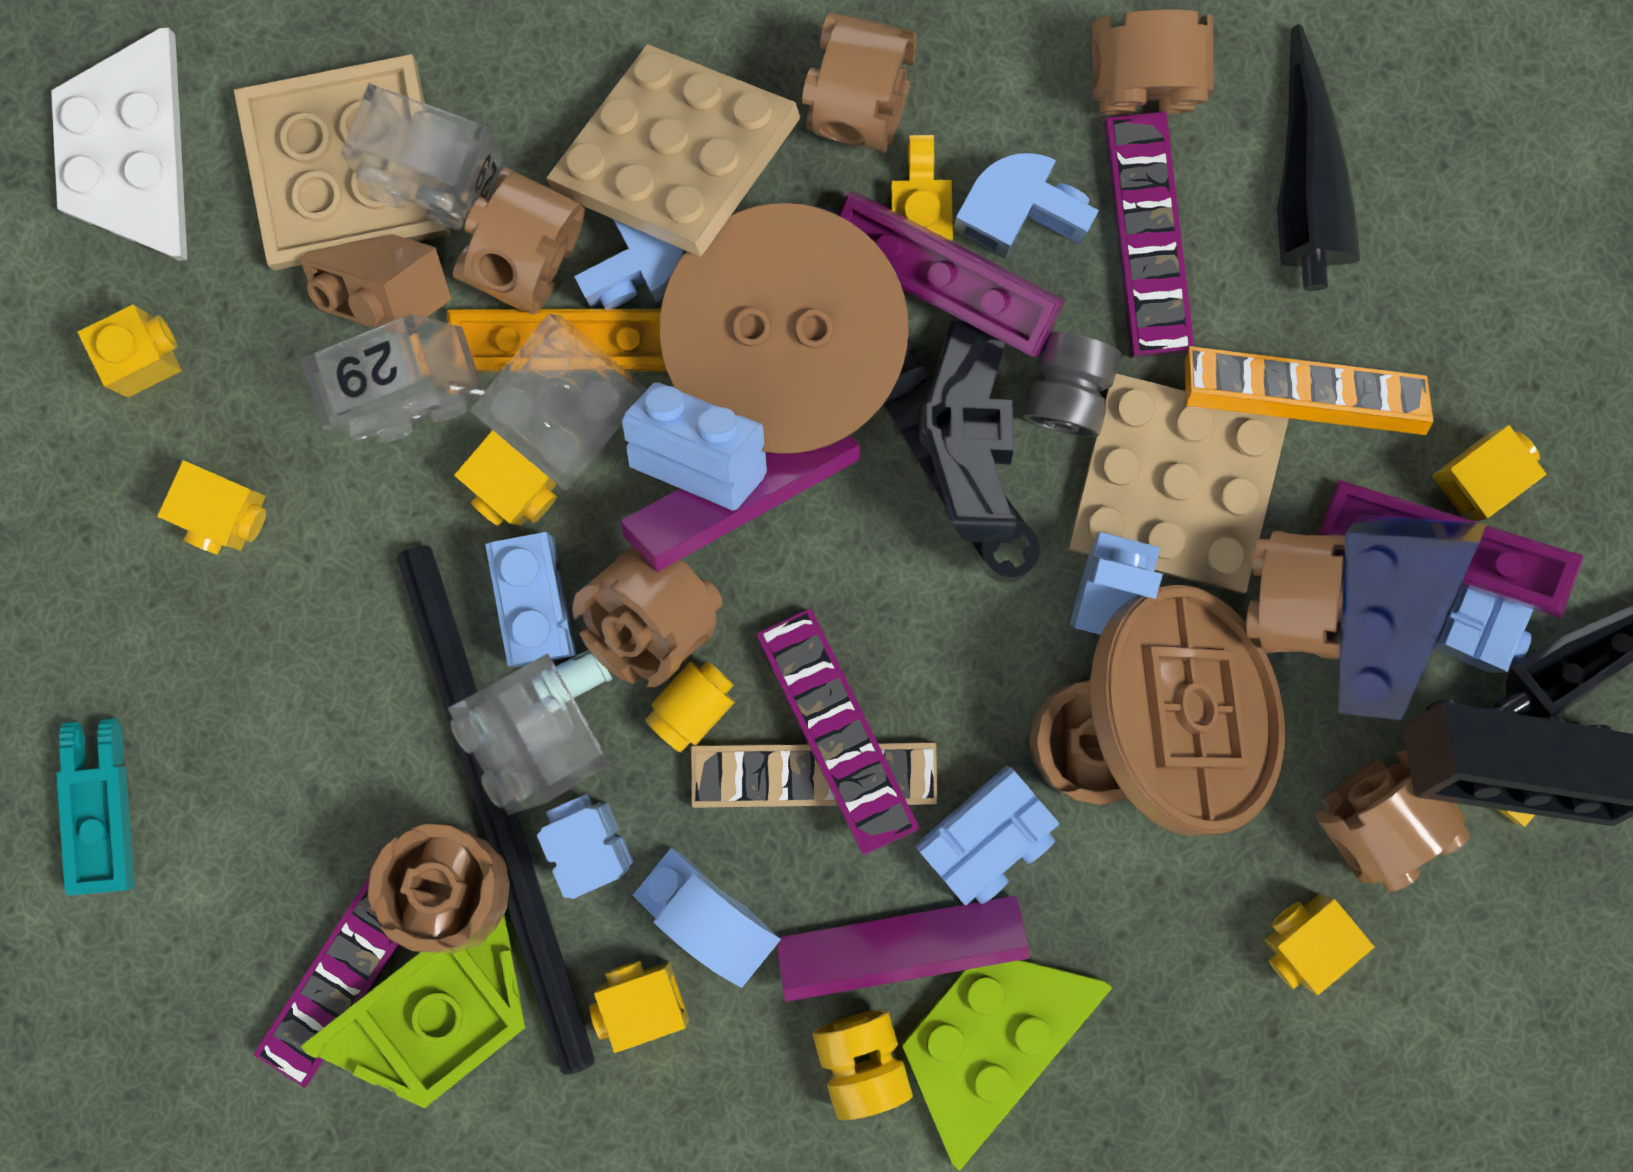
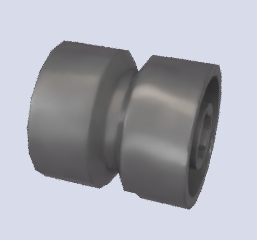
(1073, 376)

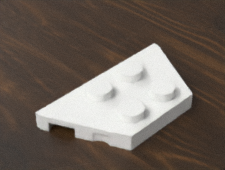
(123, 145)

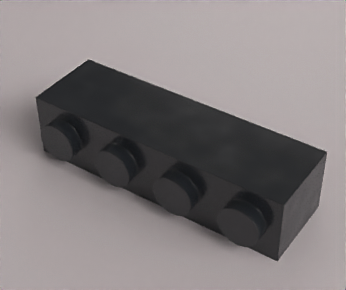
(1520, 763)

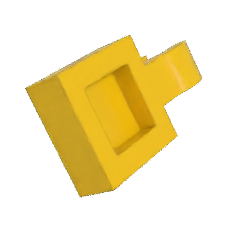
(922, 197)

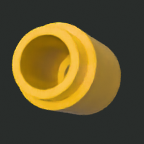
(690, 705)

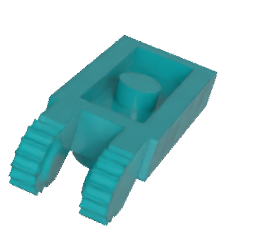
(94, 812)

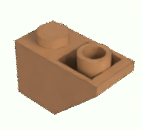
(376, 280)

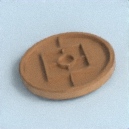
(787, 325)
(1187, 711)

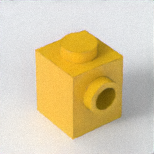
(131, 350)
(1490, 473)
(506, 483)
(213, 509)
(1315, 944)
(638, 1005)

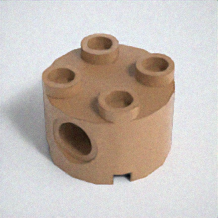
(1153, 59)
(861, 81)
(519, 241)
(1298, 594)
(646, 618)
(1068, 748)
(1386, 828)
(438, 889)

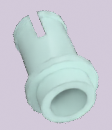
(583, 673)

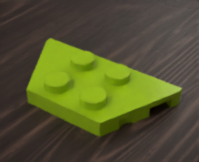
(429, 1021)
(991, 1043)

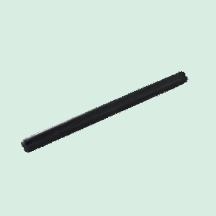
(501, 830)

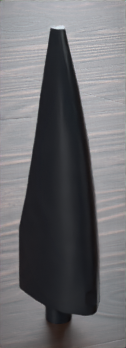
(1315, 193)
(1570, 667)

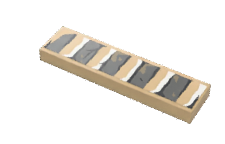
(792, 777)

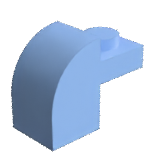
(1018, 190)
(644, 261)
(1113, 575)
(705, 919)

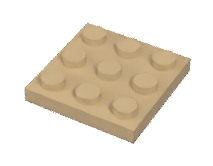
(674, 149)
(296, 165)
(1180, 482)

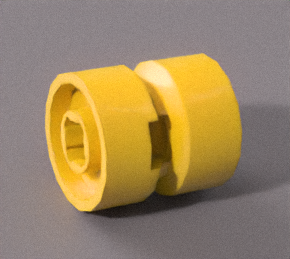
(869, 1085)

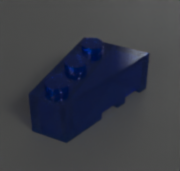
(1395, 604)

